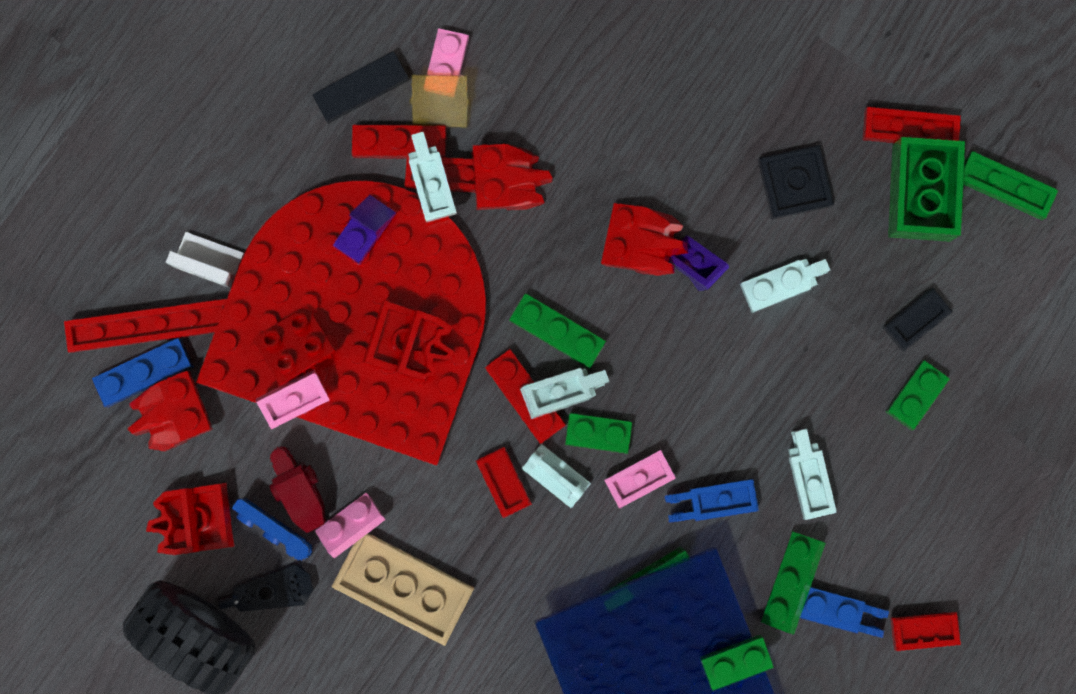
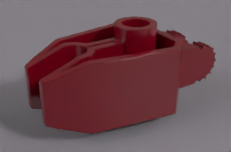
(297, 490)

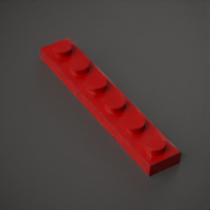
(143, 326)

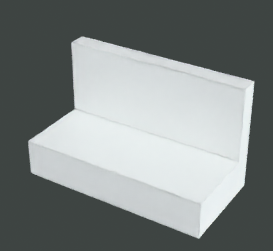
(206, 259)

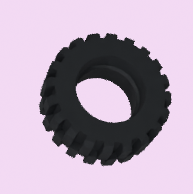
(188, 638)

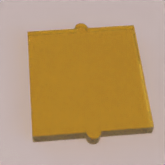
(439, 100)

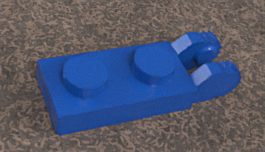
(716, 501)
(275, 531)
(840, 612)

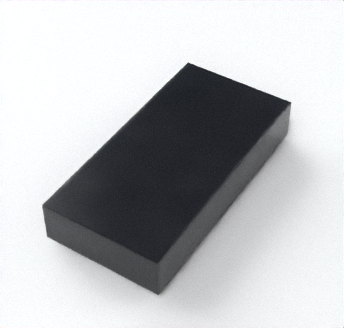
(917, 319)

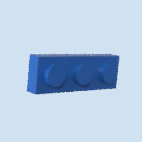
(142, 372)

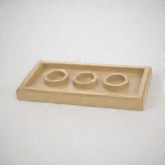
(403, 587)

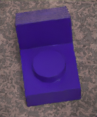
(364, 228)
(699, 265)

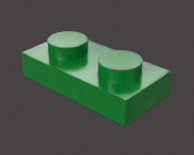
(917, 395)
(598, 433)
(736, 662)

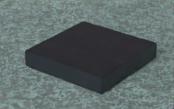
(795, 182)

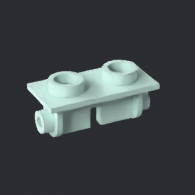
(556, 476)

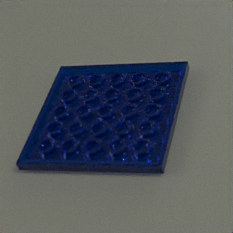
(650, 634)

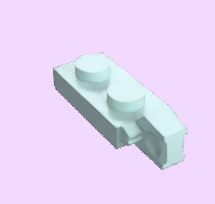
(430, 180)
(782, 283)
(562, 391)
(810, 477)

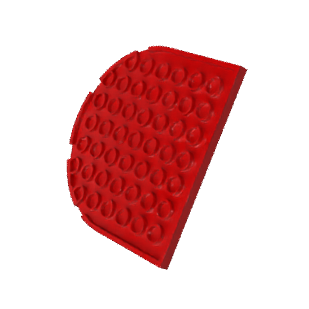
(409, 265)

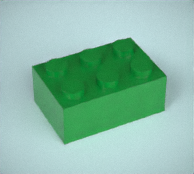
(926, 189)

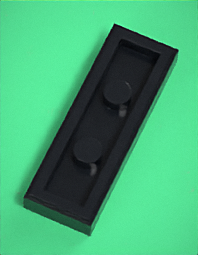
(360, 87)

